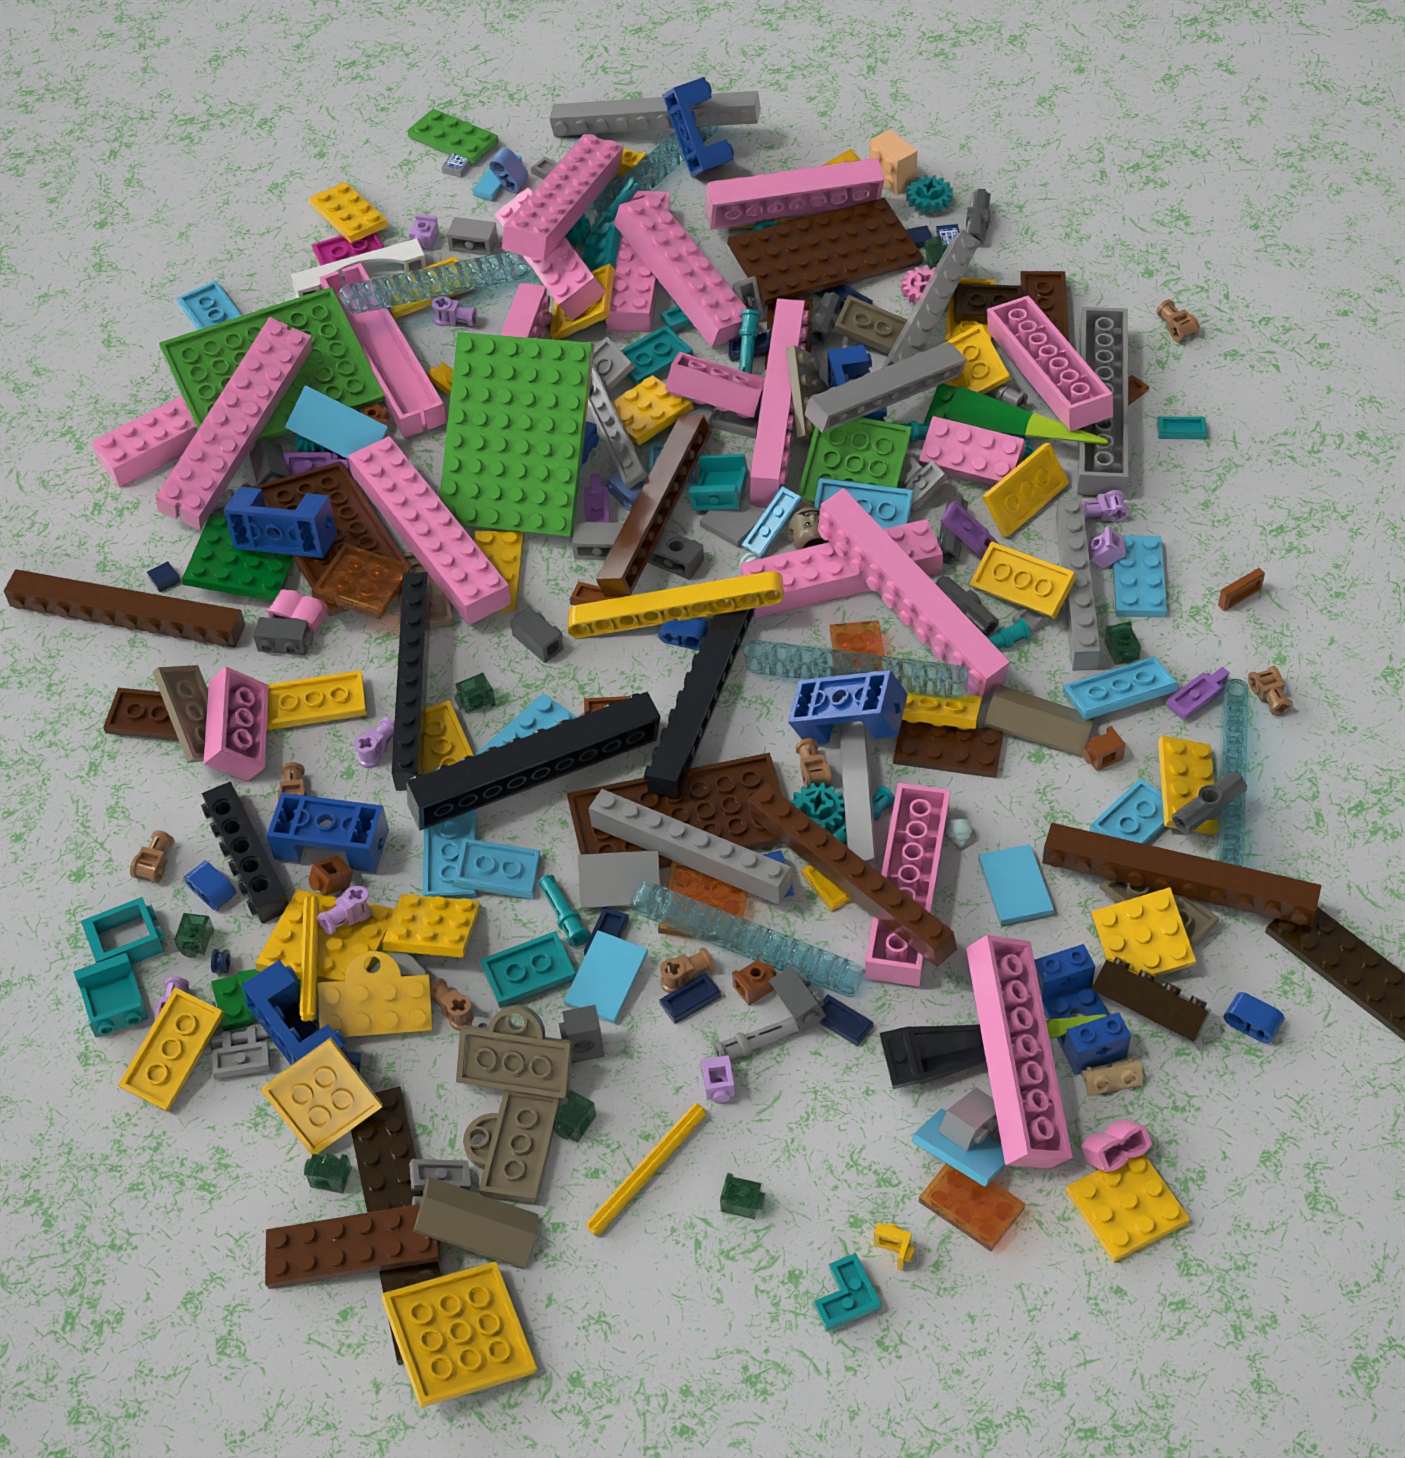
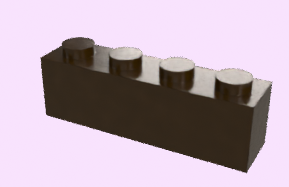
(1151, 998)

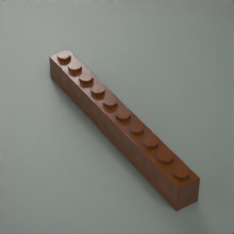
(653, 506)
(125, 608)
(1184, 873)
(853, 875)

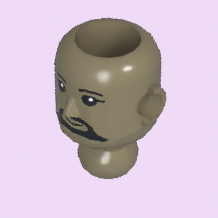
(804, 526)

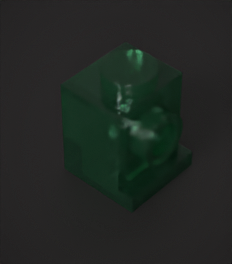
(934, 250)
(1122, 643)
(474, 693)
(193, 934)
(574, 1117)
(328, 1172)
(736, 1204)

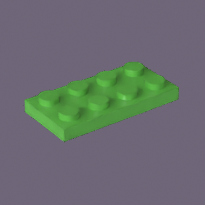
(453, 135)

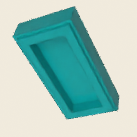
(1181, 427)

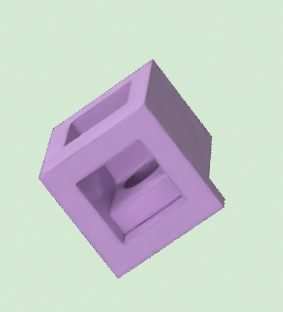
(425, 230)
(1107, 548)
(718, 1078)

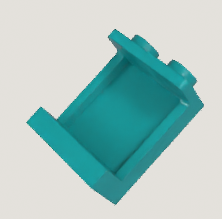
(719, 482)
(111, 995)

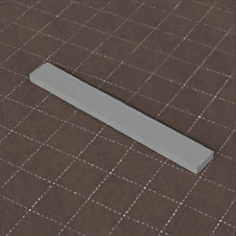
(615, 433)
(858, 791)

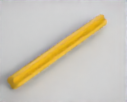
(309, 962)
(645, 1169)

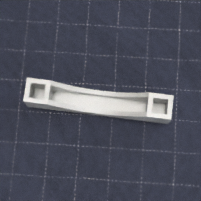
(384, 261)

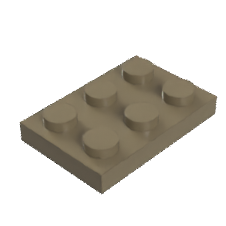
(869, 324)

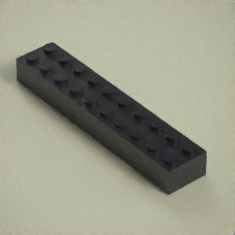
(532, 760)

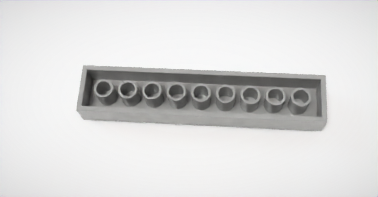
(1105, 350)

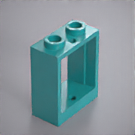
(136, 950)

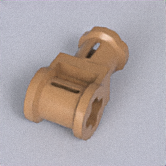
(1178, 322)
(1270, 687)
(812, 765)
(293, 781)
(151, 861)
(684, 969)
(453, 1004)

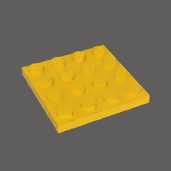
(334, 950)
(458, 1334)

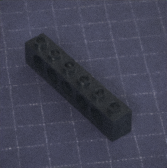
(228, 818)

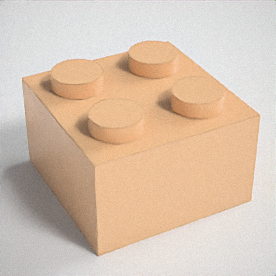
(896, 160)

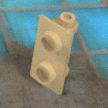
(1117, 1077)

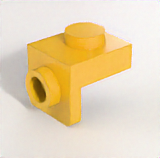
(441, 377)
(896, 1240)

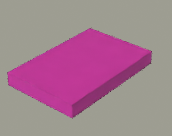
(340, 248)

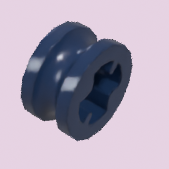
(220, 961)

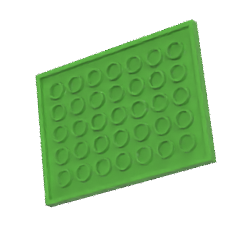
(335, 367)
(516, 432)

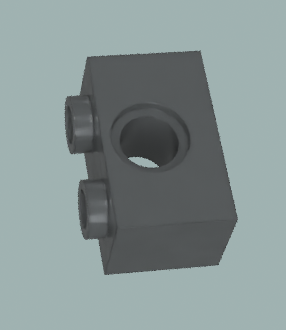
(677, 554)
(582, 1028)

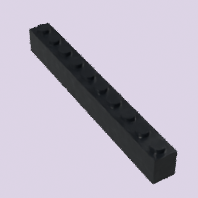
(411, 679)
(696, 703)

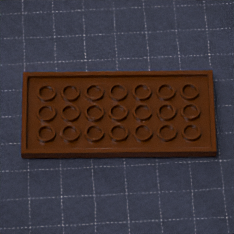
(825, 250)
(352, 515)
(709, 800)

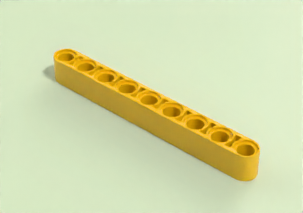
(676, 603)

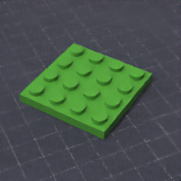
(858, 453)

